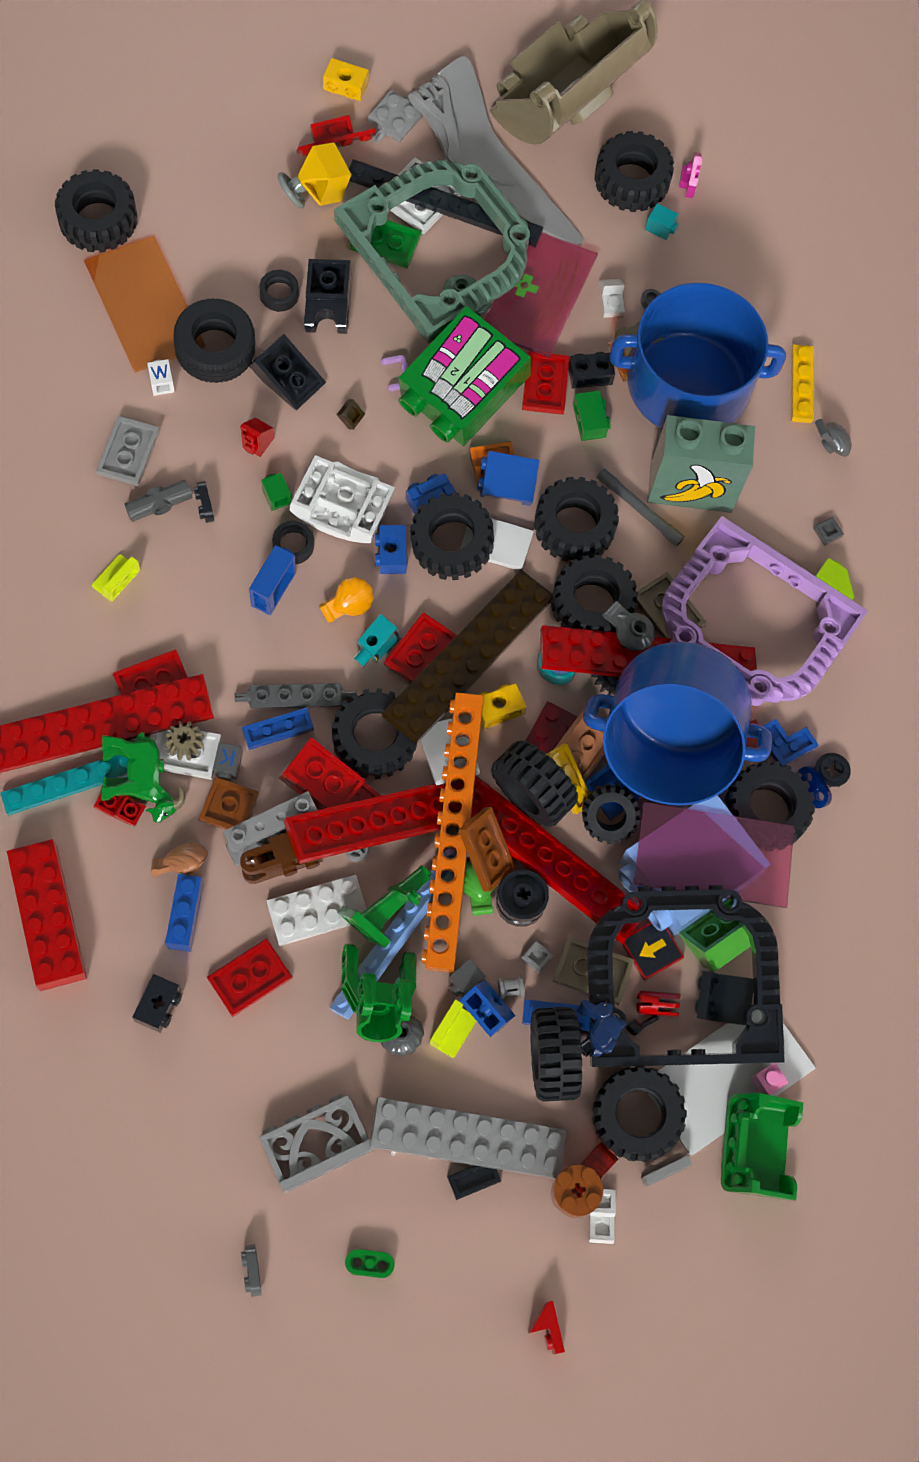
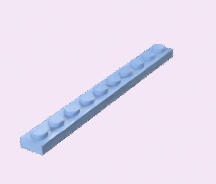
(397, 933)

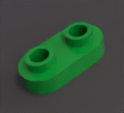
(369, 1263)

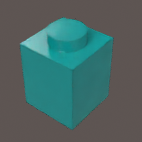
(662, 222)

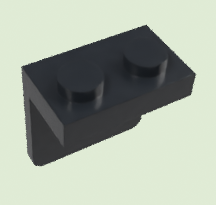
(723, 997)

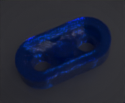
(817, 786)

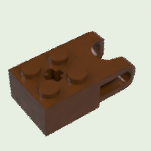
(273, 860)

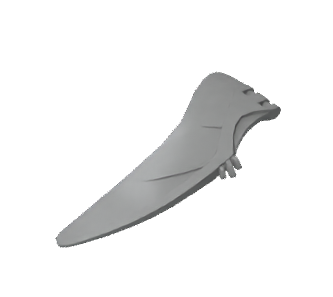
(460, 122)

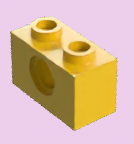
(345, 79)
(513, 705)

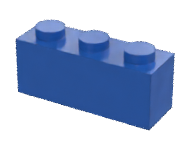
(184, 913)

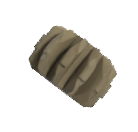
(178, 735)

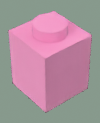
(769, 1080)

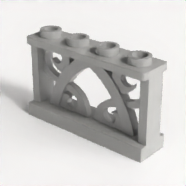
(348, 1153)

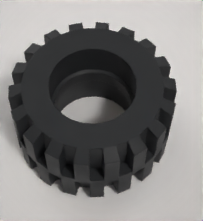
(614, 832)

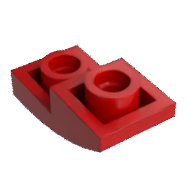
(121, 808)

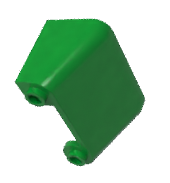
(758, 1145)

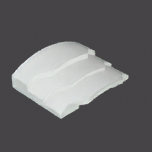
(341, 500)

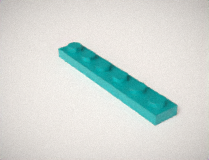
(63, 784)

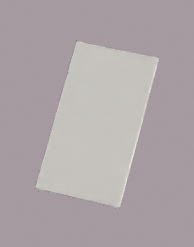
(711, 1085)

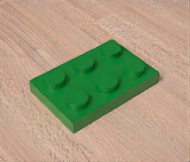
(395, 243)

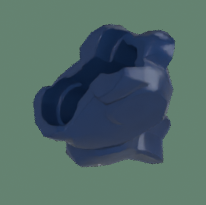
(604, 1028)

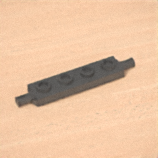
(294, 696)

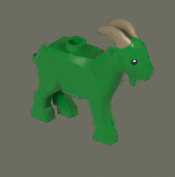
(143, 775)

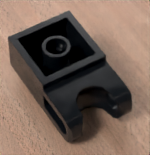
(328, 293)

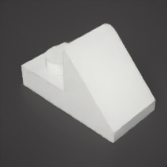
(612, 297)

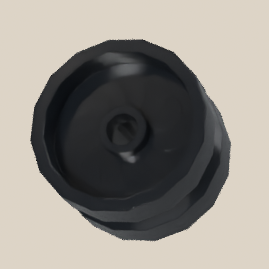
(510, 902)

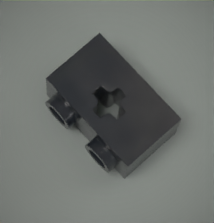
(146, 1011)

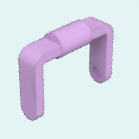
(400, 358)

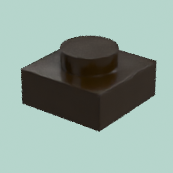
(350, 414)

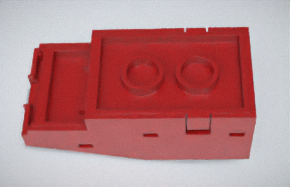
(325, 778)

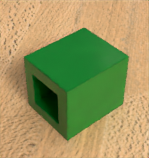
(276, 491)

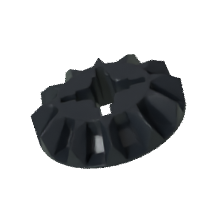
(840, 765)

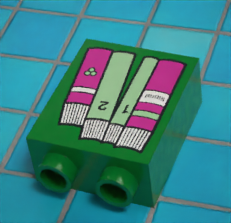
(463, 377)

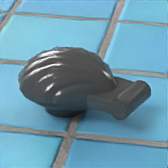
(834, 437)
(632, 629)
(408, 1040)

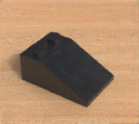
(287, 372)

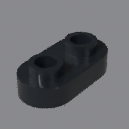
(201, 494)

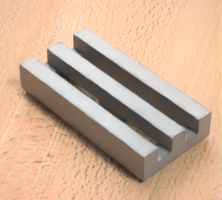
(666, 1171)

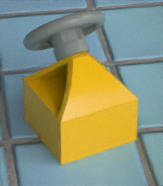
(322, 175)

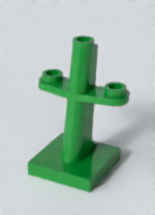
(371, 920)

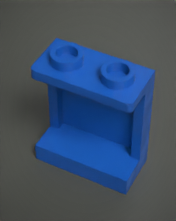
(508, 477)

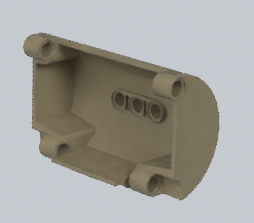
(571, 71)

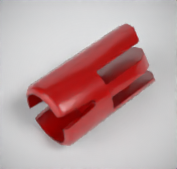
(652, 998)

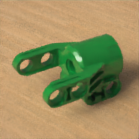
(378, 1005)

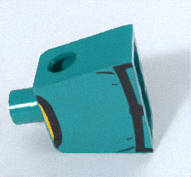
(382, 634)

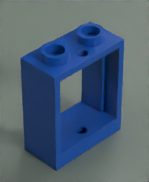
(272, 580)

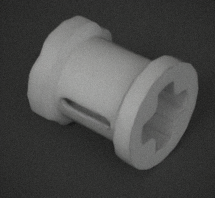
(511, 987)

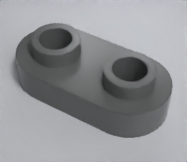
(250, 1259)

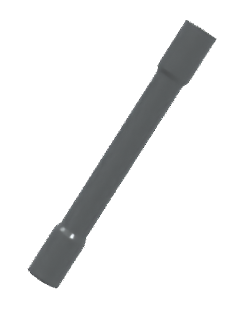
(666, 529)

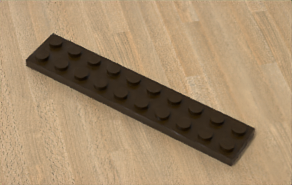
(468, 656)

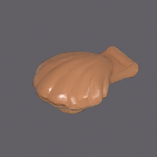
(182, 859)

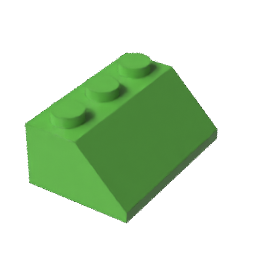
(715, 940)

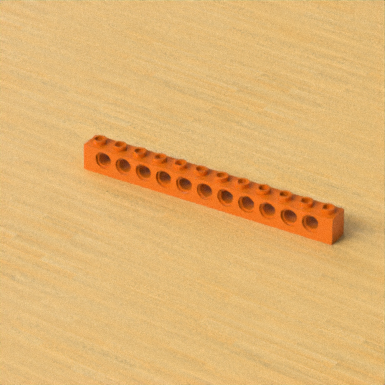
(462, 705)

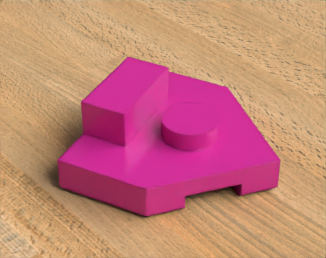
(690, 175)

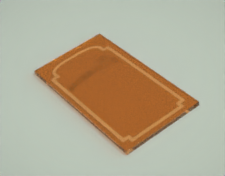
(140, 300)

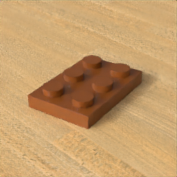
(487, 849)

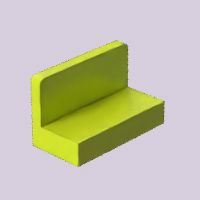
(116, 577)
(453, 1030)

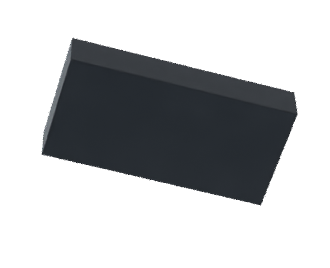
(472, 1180)

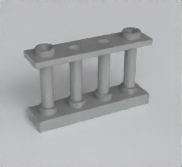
(268, 824)

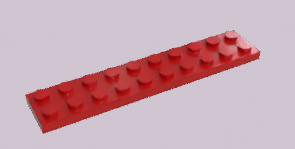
(604, 655)
(121, 716)
(550, 858)

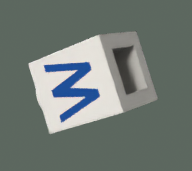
(160, 377)

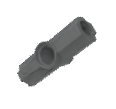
(158, 500)

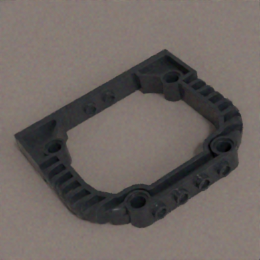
(758, 1042)

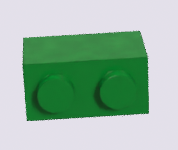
(591, 415)

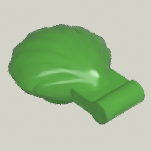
(480, 901)

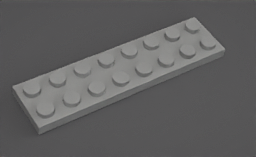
(467, 1138)

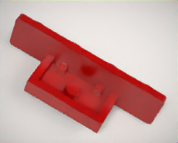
(335, 131)

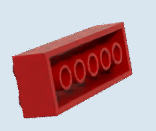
(46, 915)

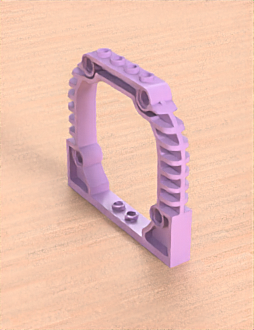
(731, 544)

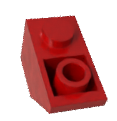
(256, 436)

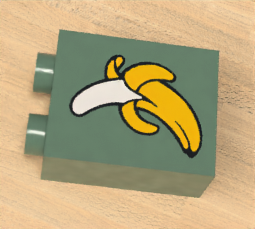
(701, 463)

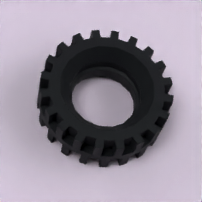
(356, 756)

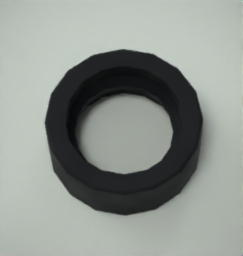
(281, 304)
(296, 527)

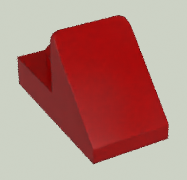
(548, 1320)

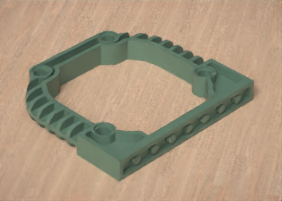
(431, 313)

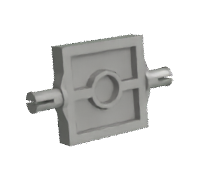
(394, 117)

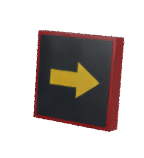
(652, 950)

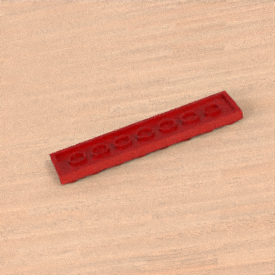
(365, 823)

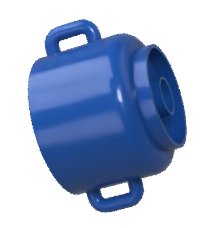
(707, 357)
(678, 724)

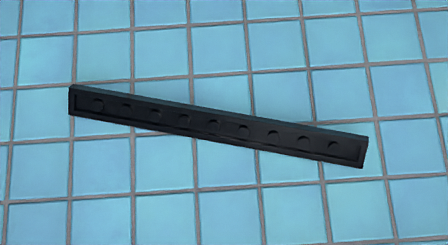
(437, 201)

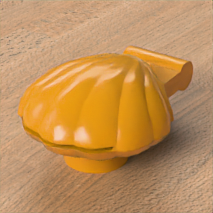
(352, 598)

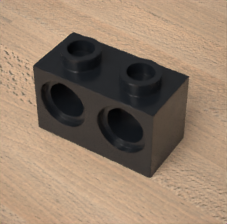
(592, 375)

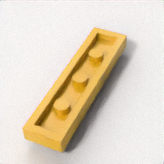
(802, 383)

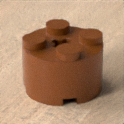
(585, 1179)

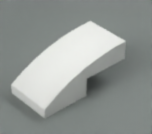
(602, 1219)

